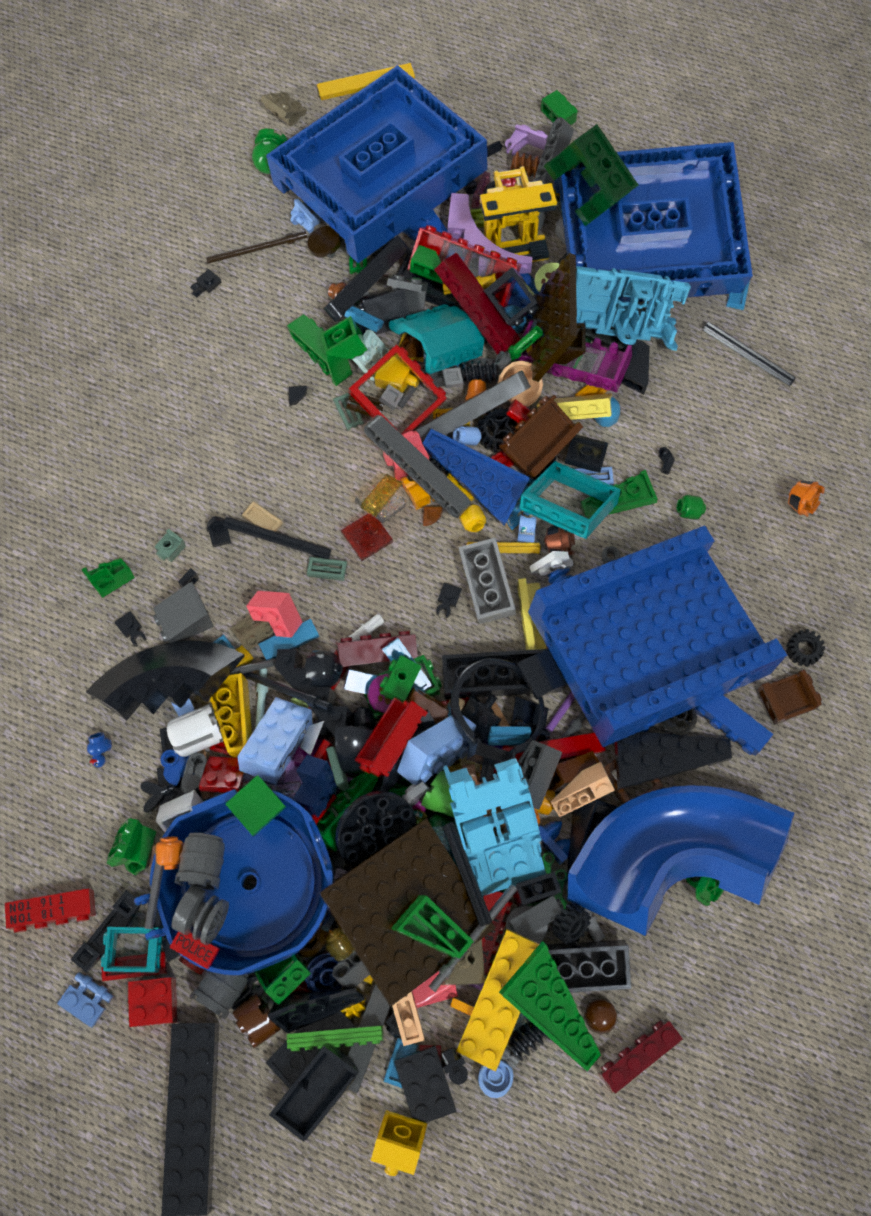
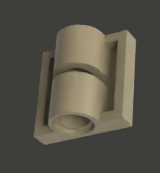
(284, 107)

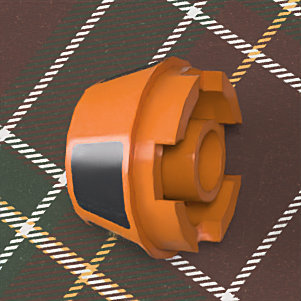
(805, 497)

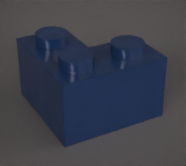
(317, 785)

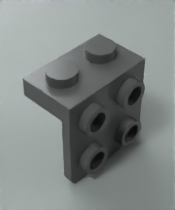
(414, 290)

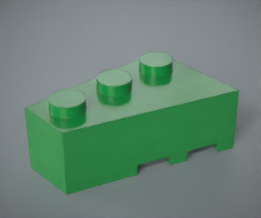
(432, 927)

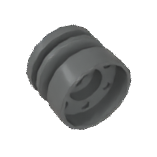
(200, 915)

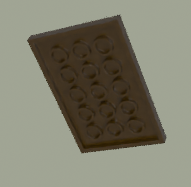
(555, 317)

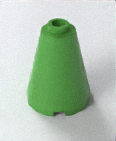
(439, 797)

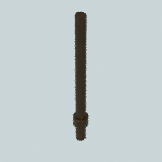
(289, 238)

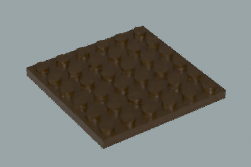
(379, 892)

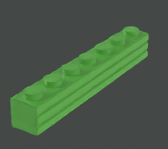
(335, 1037)

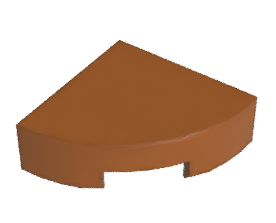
(431, 515)

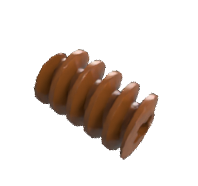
(530, 165)

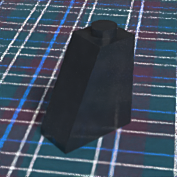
(638, 369)

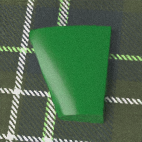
(109, 576)

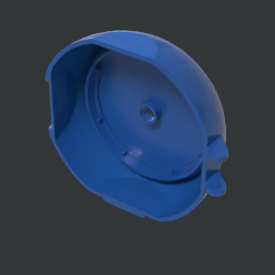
(285, 904)

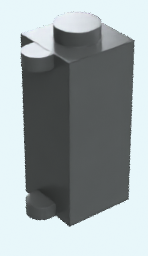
(536, 917)

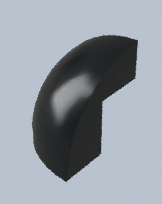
(348, 744)

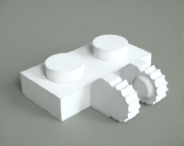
(552, 561)

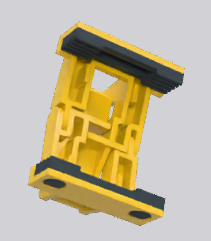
(518, 206)

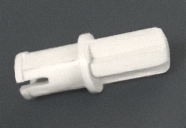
(368, 627)

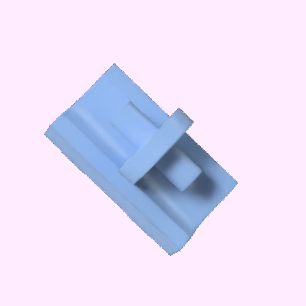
(302, 215)

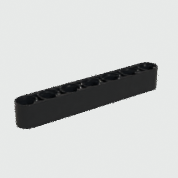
(366, 278)

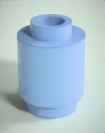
(467, 435)

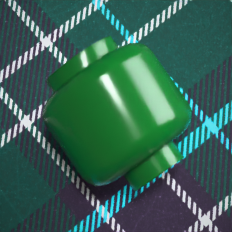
(690, 507)

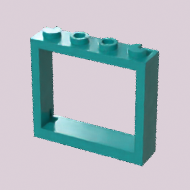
(560, 516)

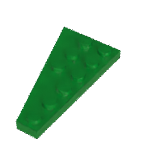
(547, 1002)

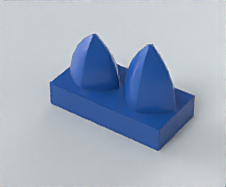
(548, 834)

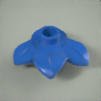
(173, 770)

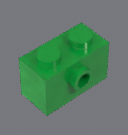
(400, 678)

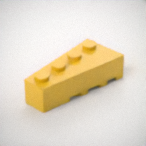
(233, 712)

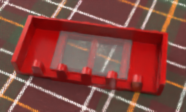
(475, 257)

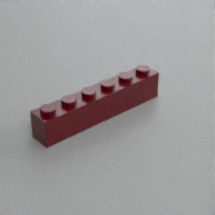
(476, 303)

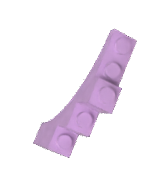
(463, 226)

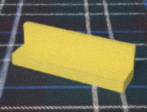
(586, 406)
(531, 634)

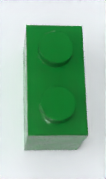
(556, 106)

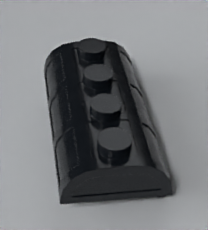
(315, 1092)

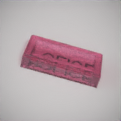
(485, 180)

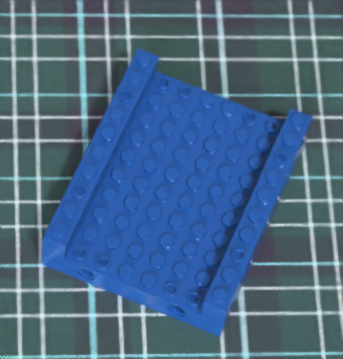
(379, 161)
(675, 224)
(651, 636)

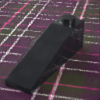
(583, 824)
(306, 1008)

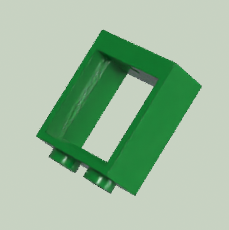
(279, 988)

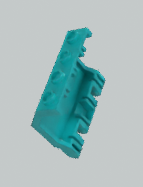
(445, 335)

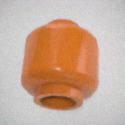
(168, 852)

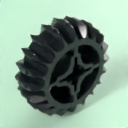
(495, 420)

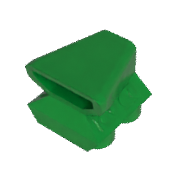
(132, 846)

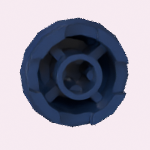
(321, 974)

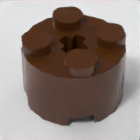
(253, 1018)

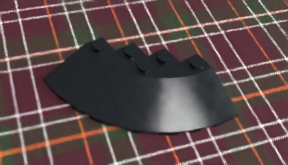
(163, 673)

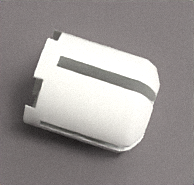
(194, 731)

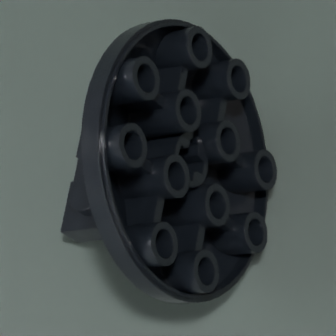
(372, 824)

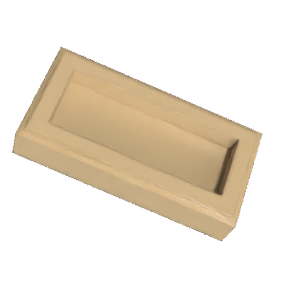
(262, 518)

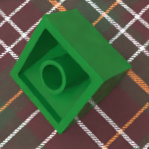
(344, 340)

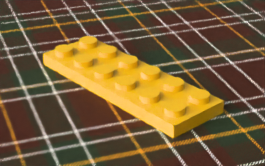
(493, 1015)

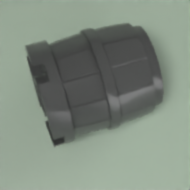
(201, 861)
(219, 991)

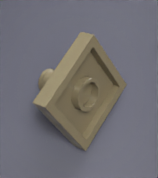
(470, 968)

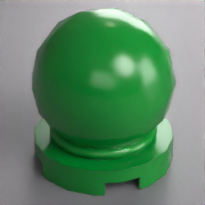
(265, 142)

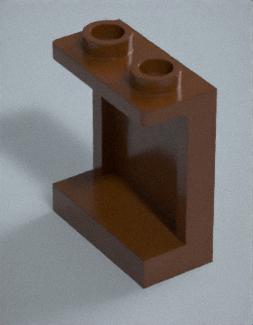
(790, 697)

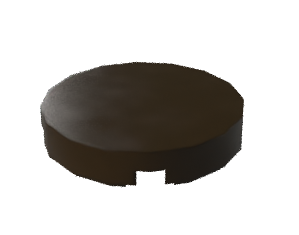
(324, 241)

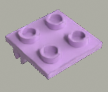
(524, 135)

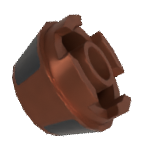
(559, 540)

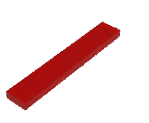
(571, 746)

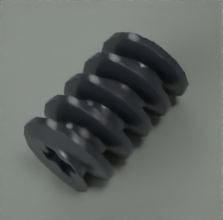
(479, 372)
(526, 1040)

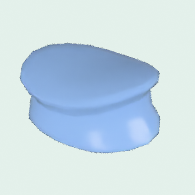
(496, 1083)

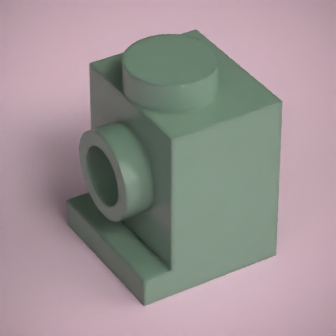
(171, 552)

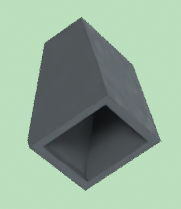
(182, 615)

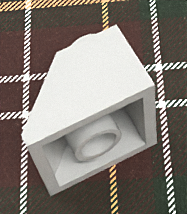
(179, 806)

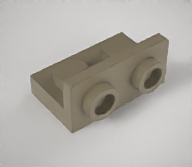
(251, 632)

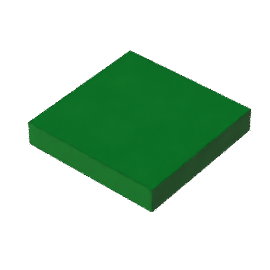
(255, 805)

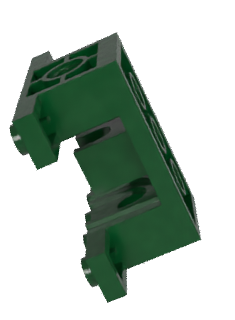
(602, 167)

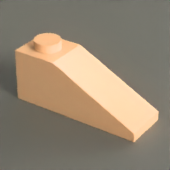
(408, 1020)

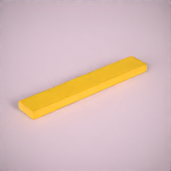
(354, 83)

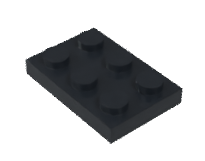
(425, 1085)

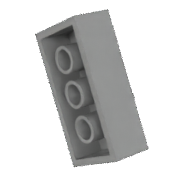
(487, 580)

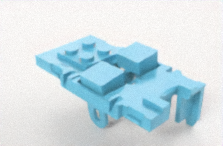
(600, 308)
(504, 857)

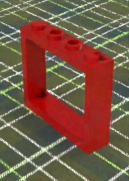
(414, 366)

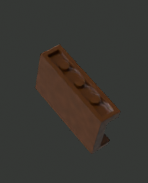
(539, 437)

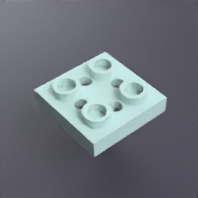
(372, 355)

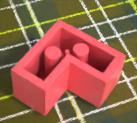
(277, 610)

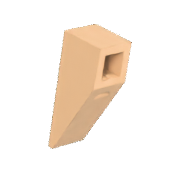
(583, 789)

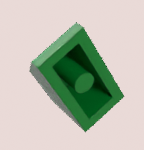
(424, 263)

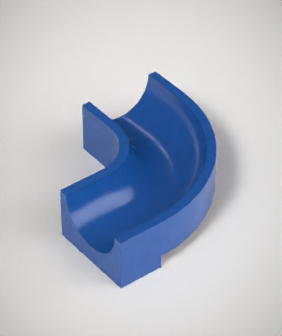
(676, 837)

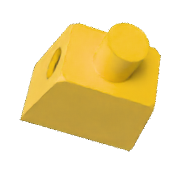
(396, 374)

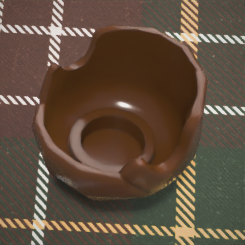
(600, 1016)

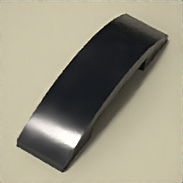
(92, 950)

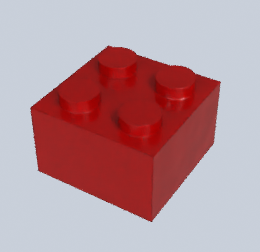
(152, 1002)

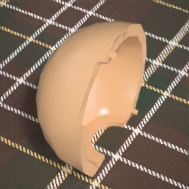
(530, 395)

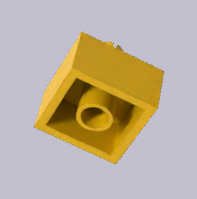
(399, 1143)

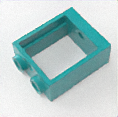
(110, 941)

